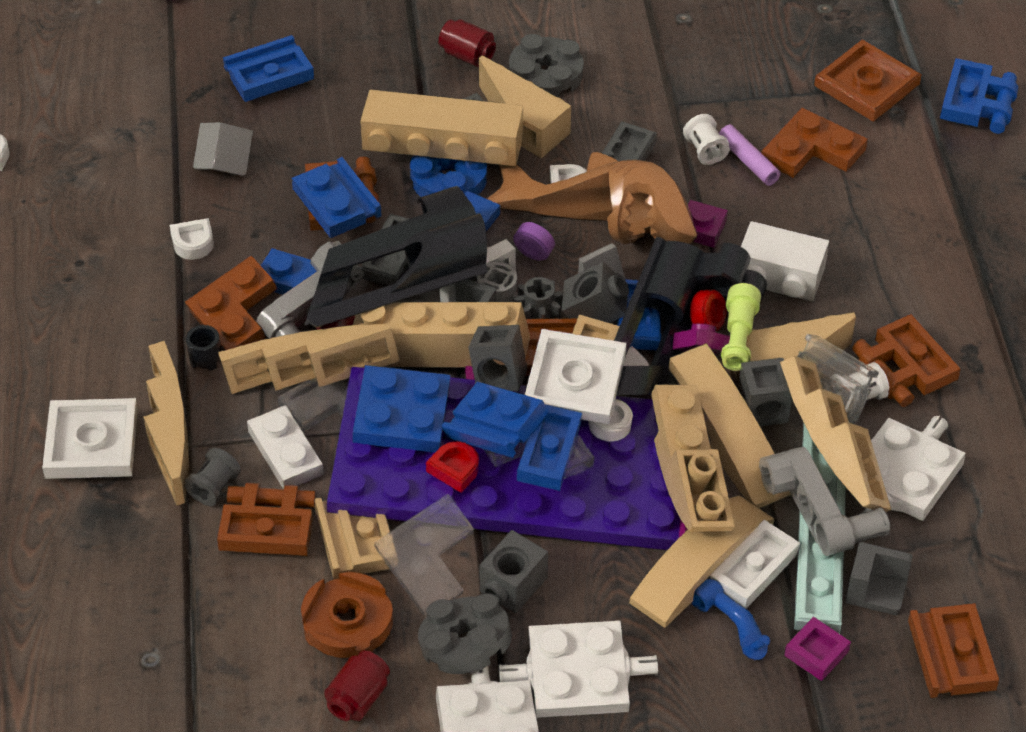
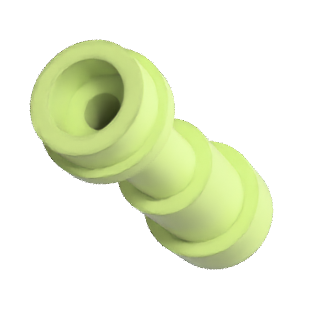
(742, 305)

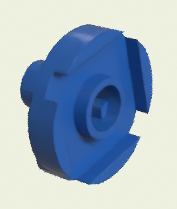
(428, 175)

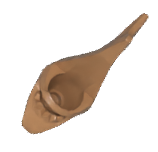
(627, 193)

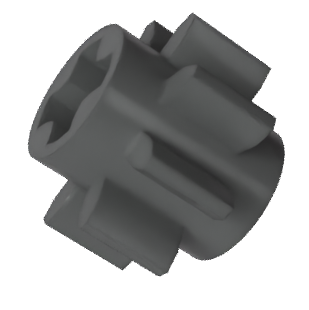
(540, 299)

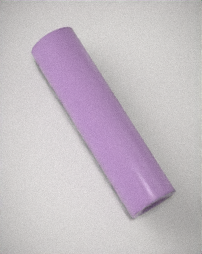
(750, 155)

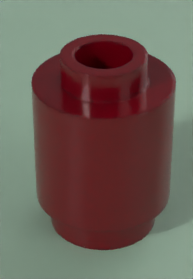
(466, 41)
(357, 686)

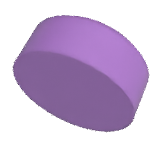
(534, 241)

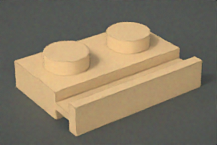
(351, 540)

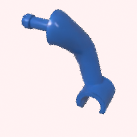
(752, 641)

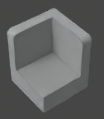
(223, 148)

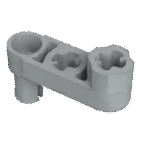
(292, 308)
(832, 531)

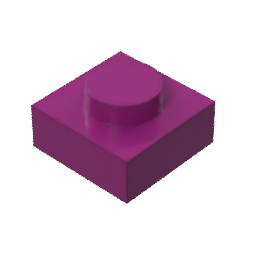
(708, 222)
(700, 335)
(817, 648)

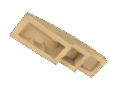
(309, 355)
(727, 422)
(167, 425)
(841, 443)

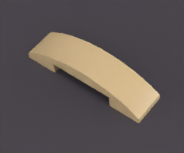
(690, 561)

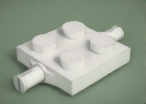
(915, 465)
(578, 669)
(486, 706)

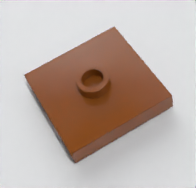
(867, 80)

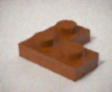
(812, 136)
(227, 301)

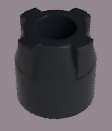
(203, 347)

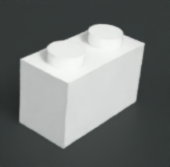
(786, 259)

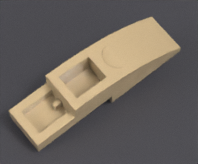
(688, 462)

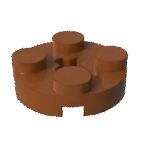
(347, 638)

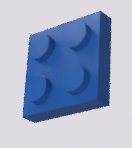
(401, 408)

